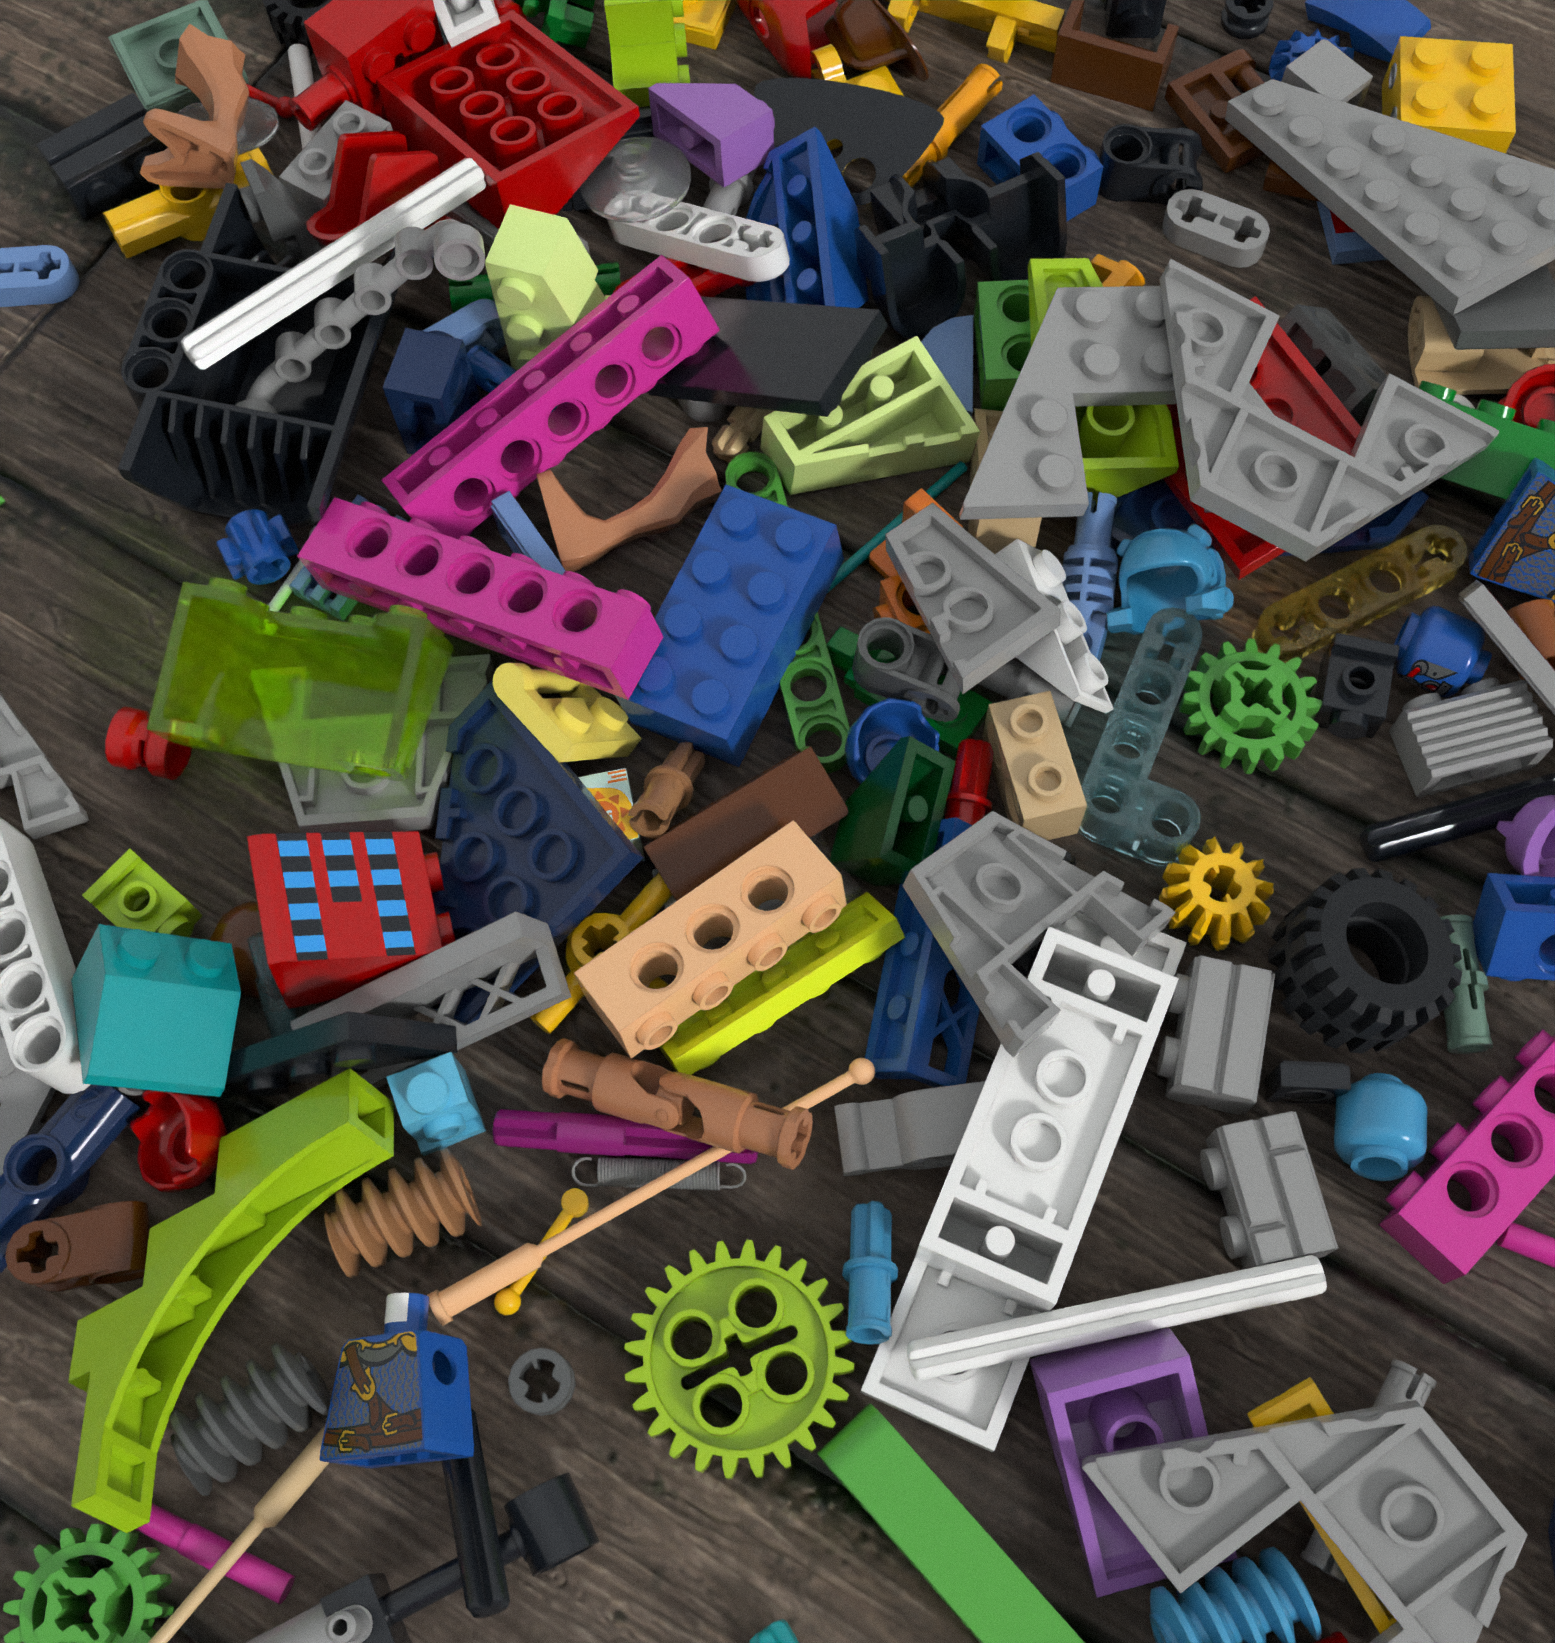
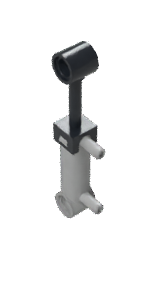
(545, 1529)

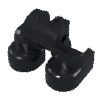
(913, 267)

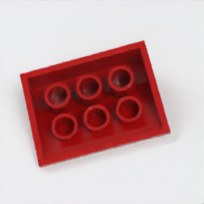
(515, 108)

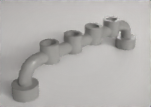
(456, 254)

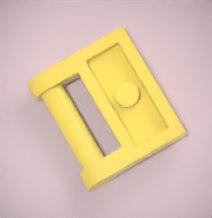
(569, 727)

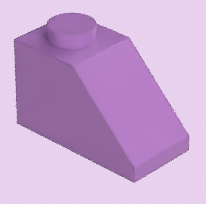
(714, 126)

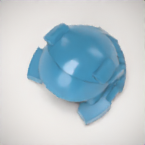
(1169, 571)

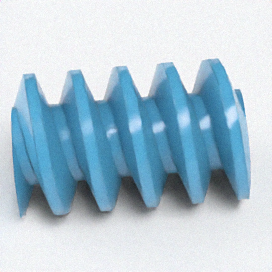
(1238, 1607)

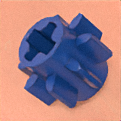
(257, 547)

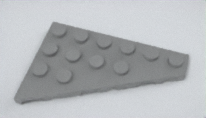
(1428, 202)

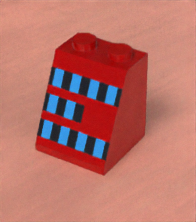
(344, 908)

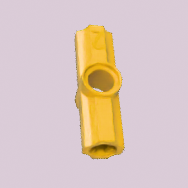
(171, 212)

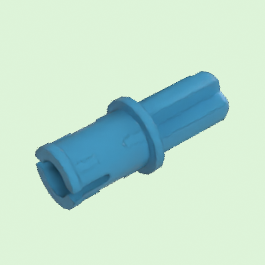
(870, 1274)

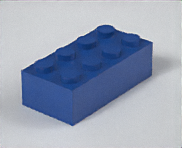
(734, 623)

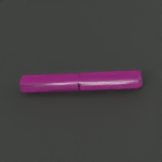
(598, 1136)

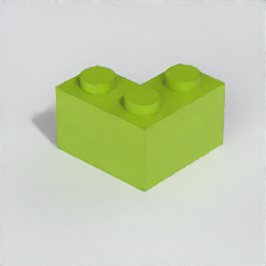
(645, 45)

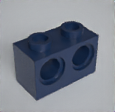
(429, 385)

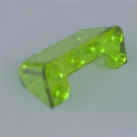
(298, 683)

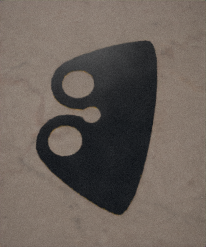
(868, 122)

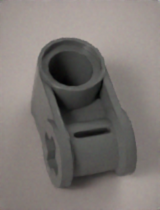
(913, 673)

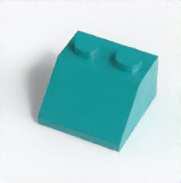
(155, 1011)

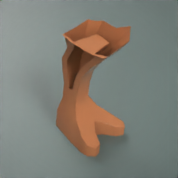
(201, 151)
(685, 486)

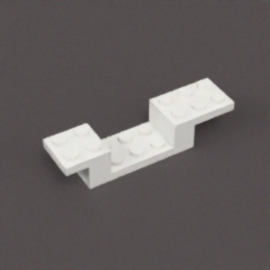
(1028, 1172)

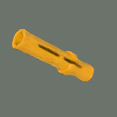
(958, 113)

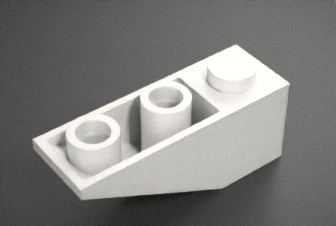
(1063, 653)

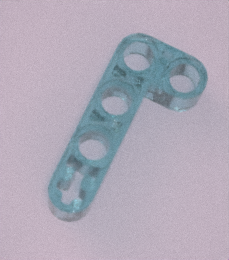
(1144, 728)

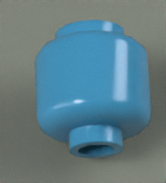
(1381, 1127)

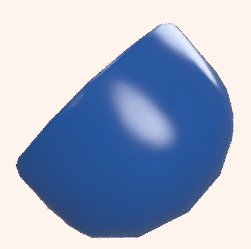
(880, 729)

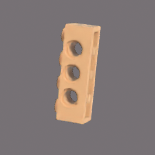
(725, 905)

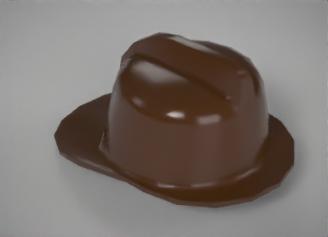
(871, 38)

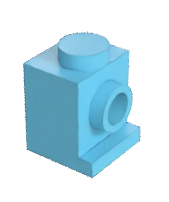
(436, 1103)

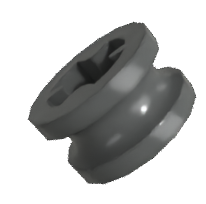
(522, 1390)

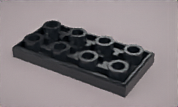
(776, 356)

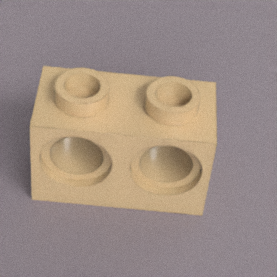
(1034, 766)

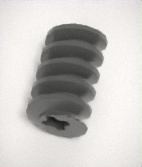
(247, 1418)

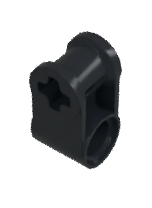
(1146, 161)

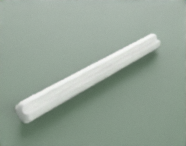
(331, 264)
(1115, 1317)

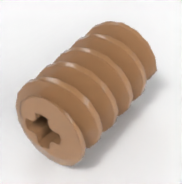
(400, 1212)

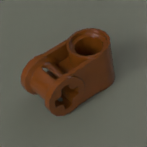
(94, 1247)

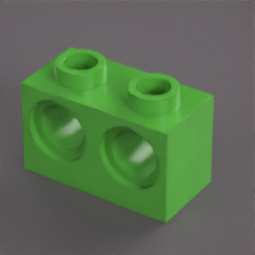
(1000, 338)

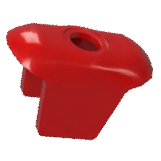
(790, 30)
(368, 177)

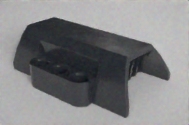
(189, 433)

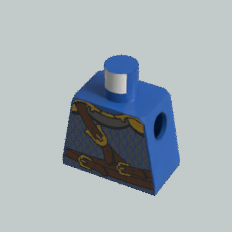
(1521, 538)
(400, 1394)

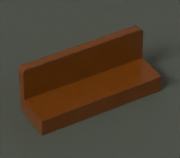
(744, 818)

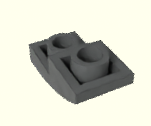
(283, 216)

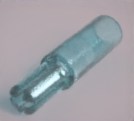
(272, 1001)

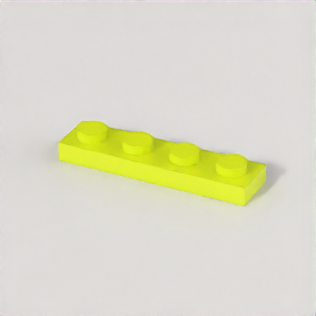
(803, 973)

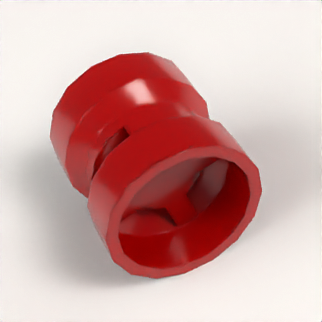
(132, 746)

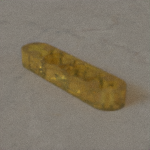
(1357, 591)

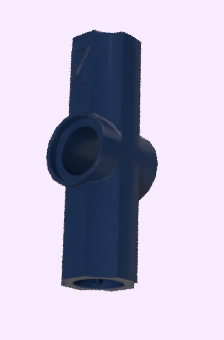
(77, 1138)

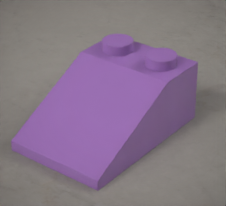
(1107, 1401)

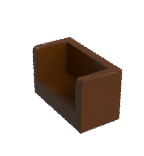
(1110, 66)

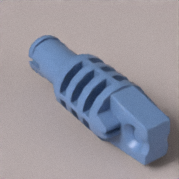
(1092, 569)

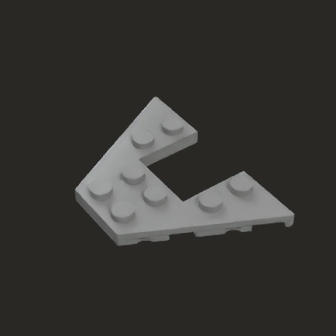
(1089, 352)
(1271, 472)
(1371, 1477)

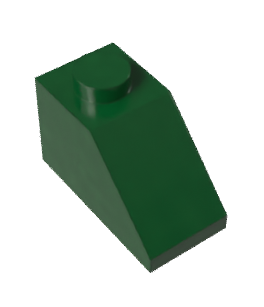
(894, 814)

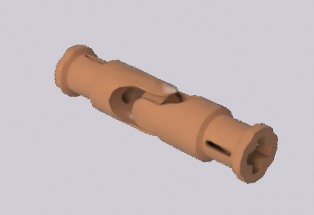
(667, 1100)

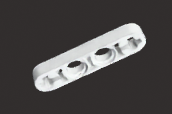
(690, 236)

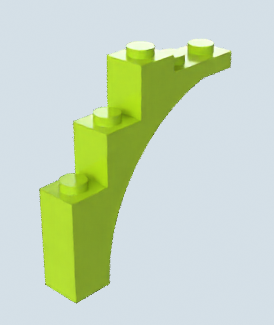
(145, 1343)

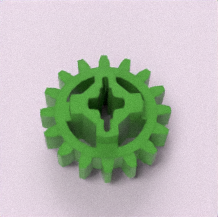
(1255, 731)
(57, 1591)

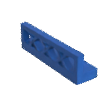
(912, 1000)

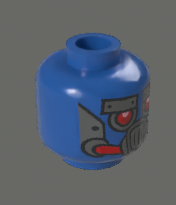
(1441, 651)

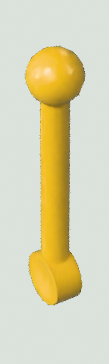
(574, 1205)

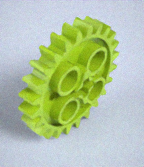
(767, 1418)

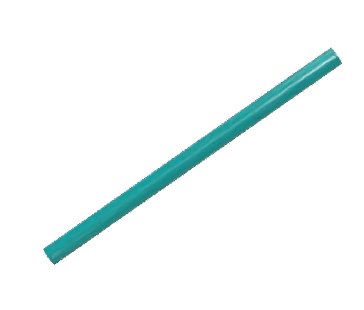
(863, 553)

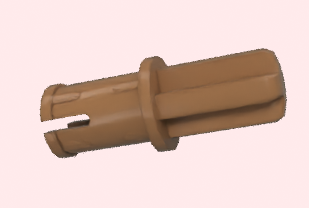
(666, 791)

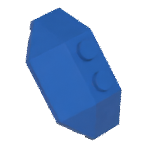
(818, 219)

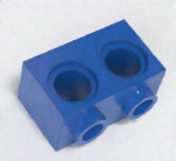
(1033, 129)

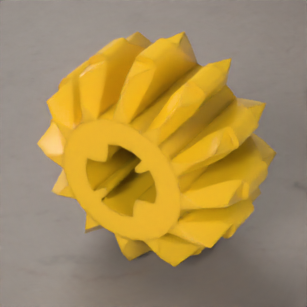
(1241, 899)

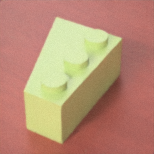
(539, 280)
(889, 423)

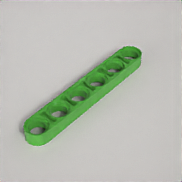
(812, 657)

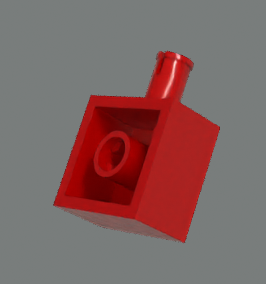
(356, 46)

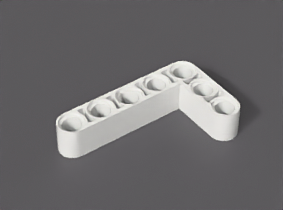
(35, 971)

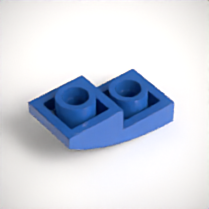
(1371, 23)

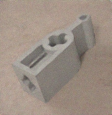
(905, 1132)

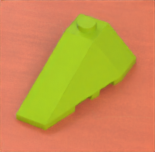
(1119, 444)

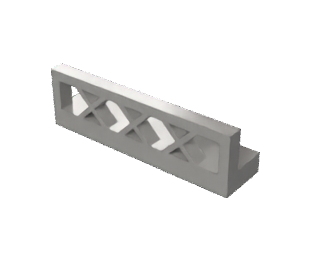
(452, 971)

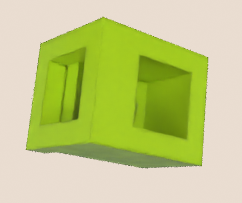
(141, 899)

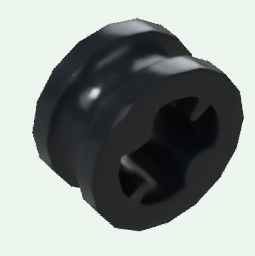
(1246, 17)

